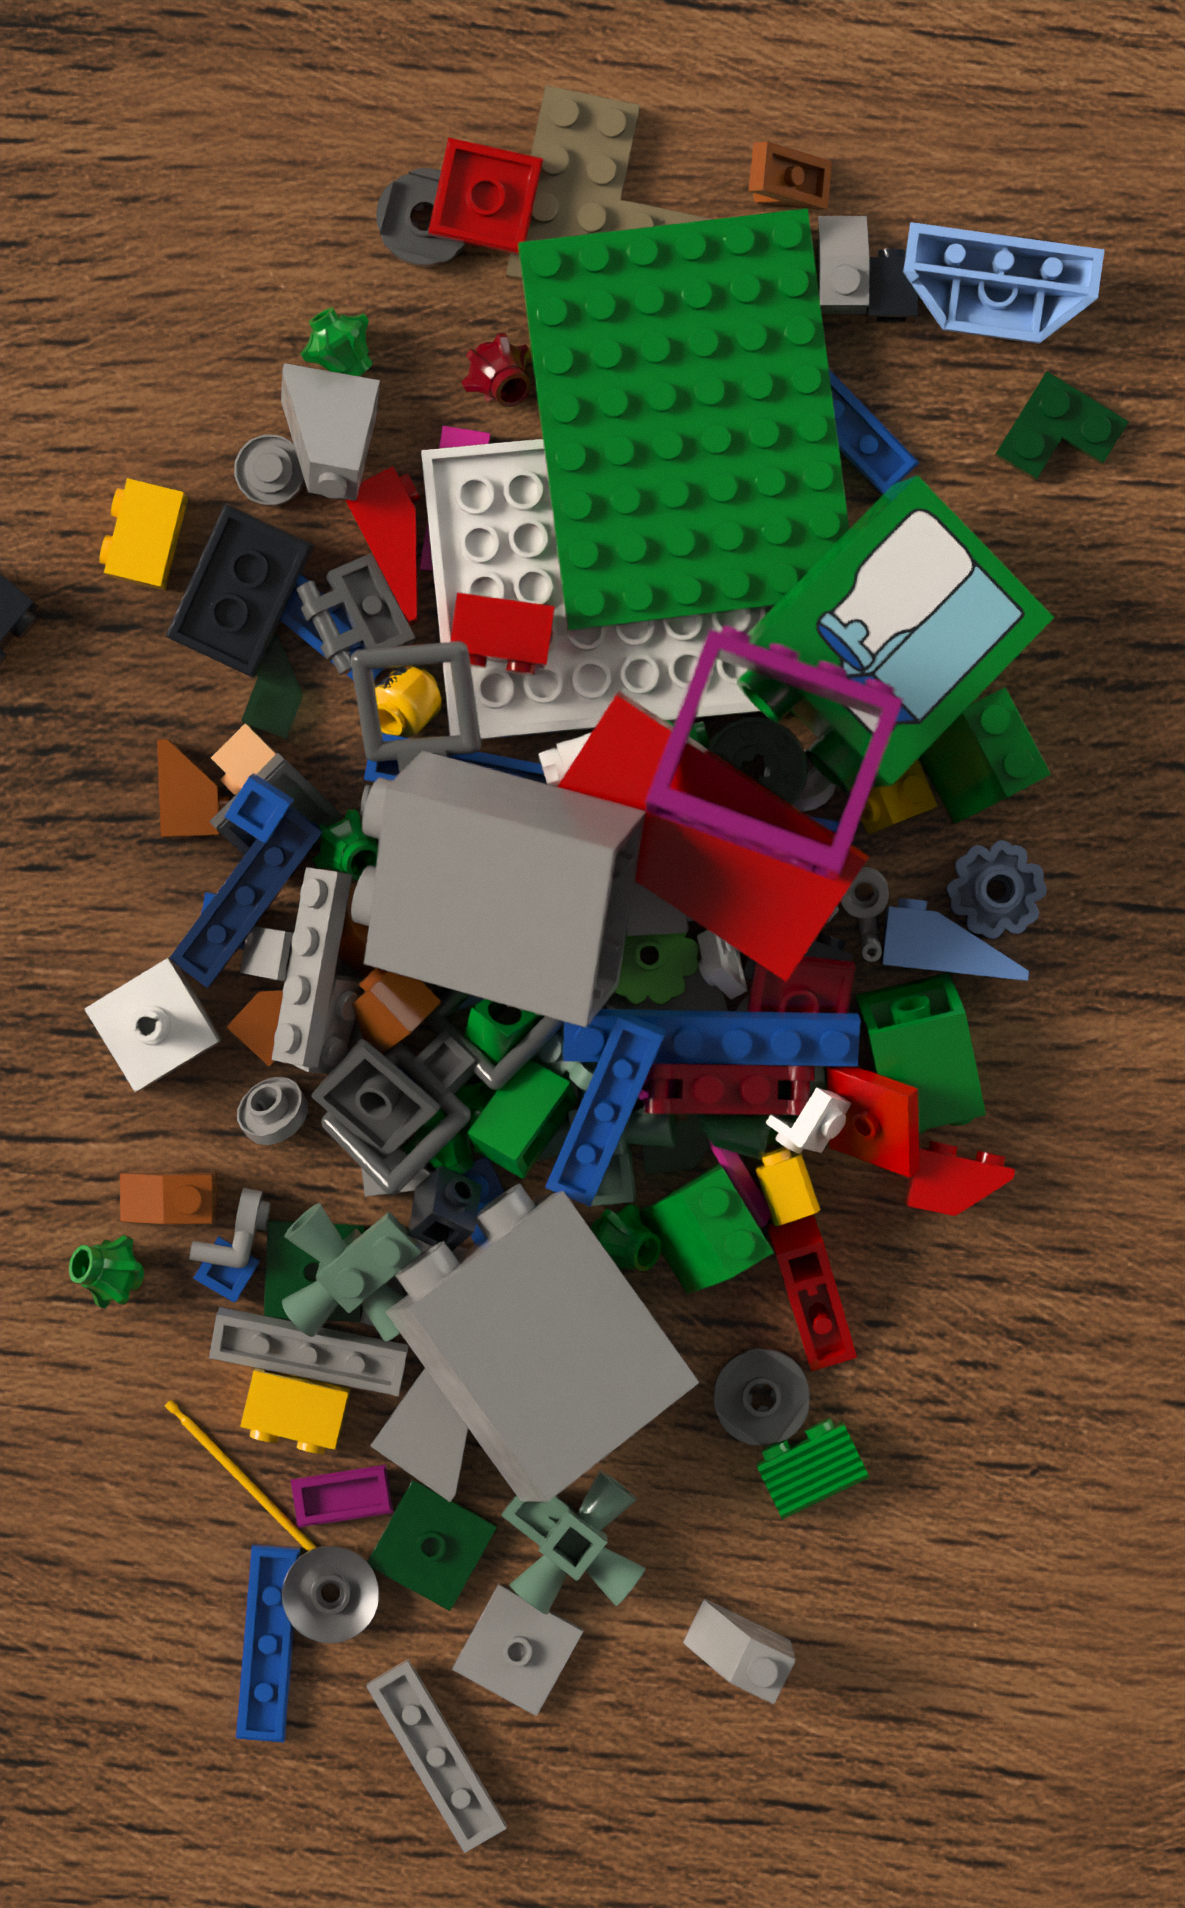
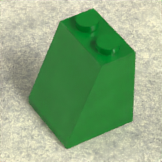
(983, 757)
(924, 1040)
(705, 1230)

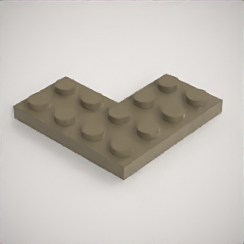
(584, 170)

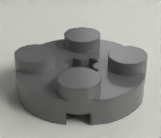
(401, 233)
(766, 1424)

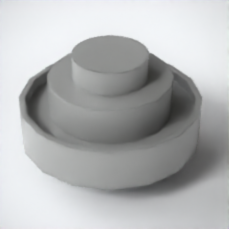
(269, 470)
(272, 1110)

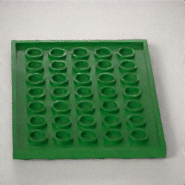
(683, 415)

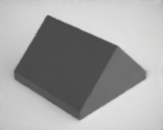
(374, 1099)

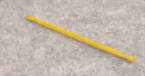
(240, 1476)

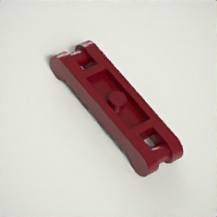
(727, 1089)

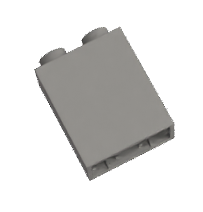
(499, 886)
(538, 1342)

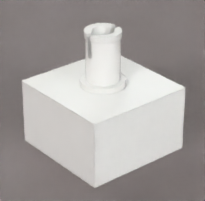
(153, 1024)

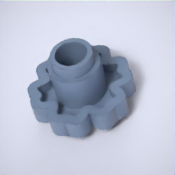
(1021, 883)

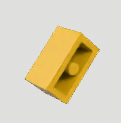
(143, 534)
(295, 1409)

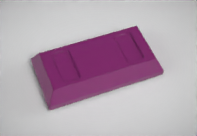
(341, 1495)

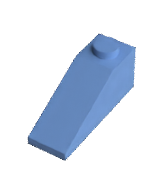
(936, 943)

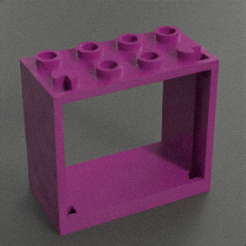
(781, 665)

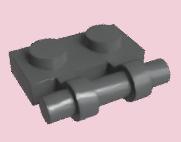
(367, 605)

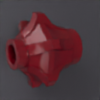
(499, 371)

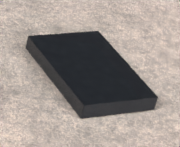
(240, 590)

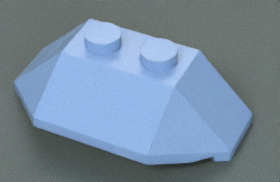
(1000, 281)

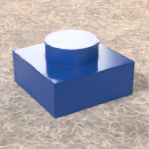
(259, 808)
(226, 1280)

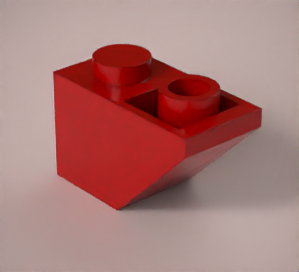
(954, 1182)

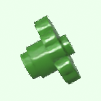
(665, 977)

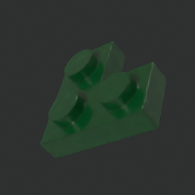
(1055, 415)

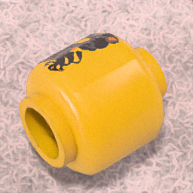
(407, 701)

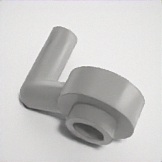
(867, 909)
(251, 1216)

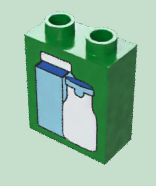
(901, 604)

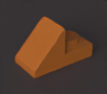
(789, 177)

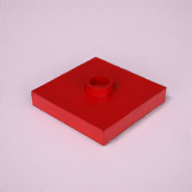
(485, 196)
(879, 1122)

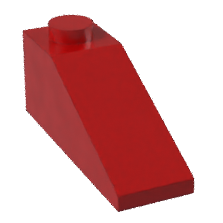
(391, 530)
(812, 1292)

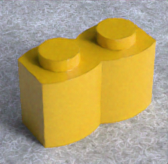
(786, 1186)

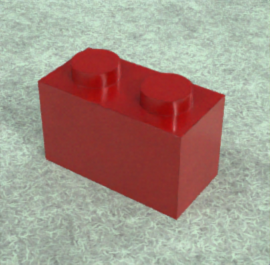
(503, 631)

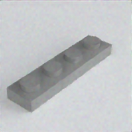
(311, 967)
(326, 1357)
(436, 1755)

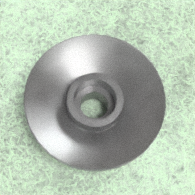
(337, 1618)

